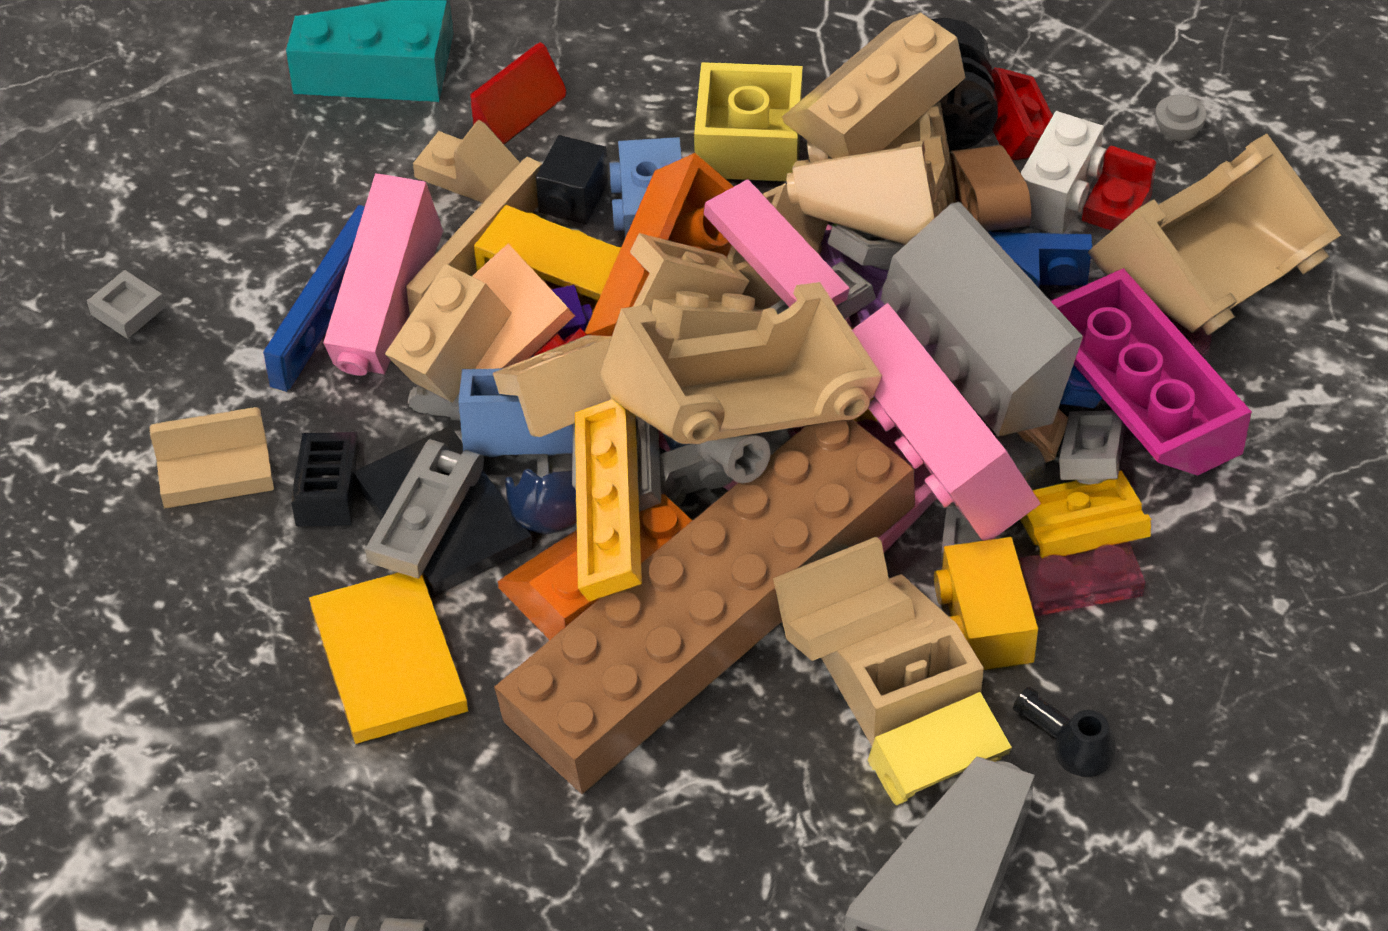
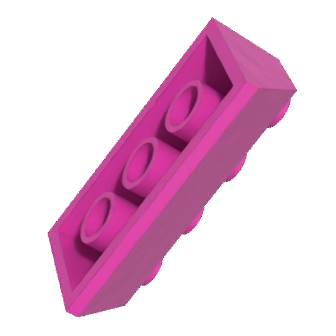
(1154, 376)

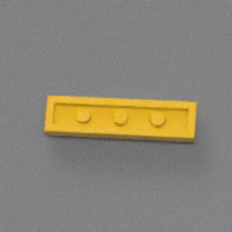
(607, 500)

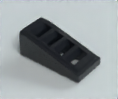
(325, 507)

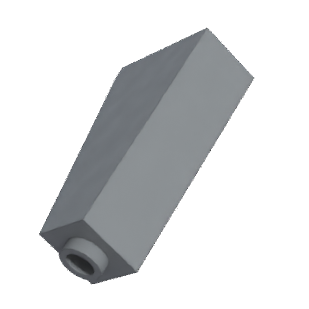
(953, 859)

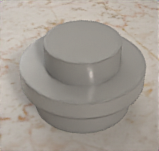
(1180, 117)

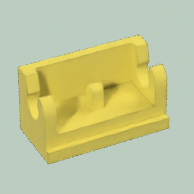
(936, 747)

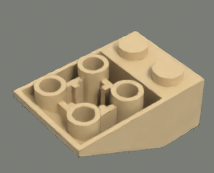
(906, 668)

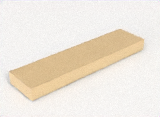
(516, 191)

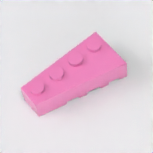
(942, 430)

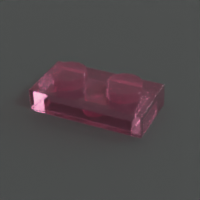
(1082, 578)

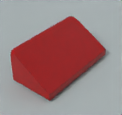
(518, 94)
(1021, 112)

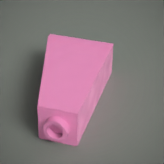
(390, 248)

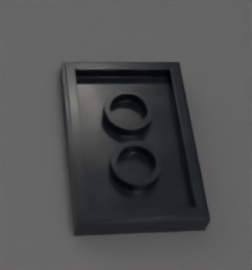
(480, 531)

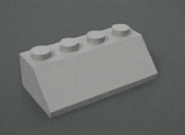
(983, 322)

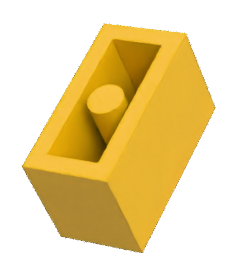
(989, 601)

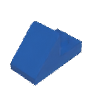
(1049, 256)

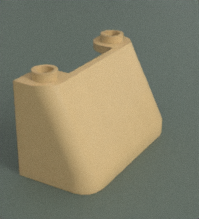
(881, 191)
(1221, 238)
(781, 376)

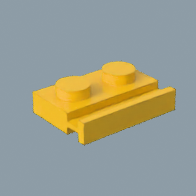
(1086, 516)

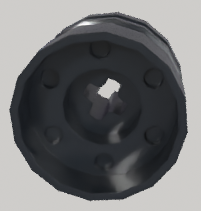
(972, 105)

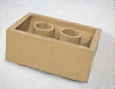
(880, 89)

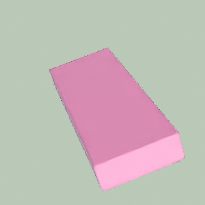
(771, 243)

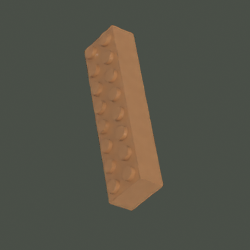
(700, 600)

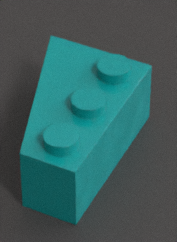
(373, 50)

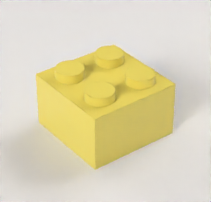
(742, 121)

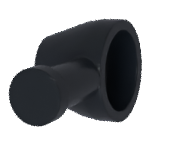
(1074, 751)

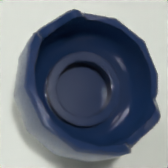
(543, 502)

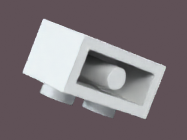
(1062, 170)

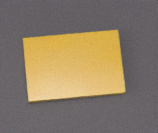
(387, 656)

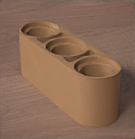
(991, 188)

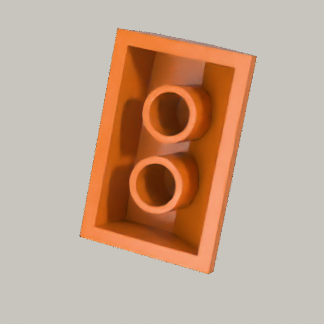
(548, 583)

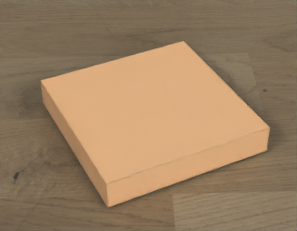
(534, 309)

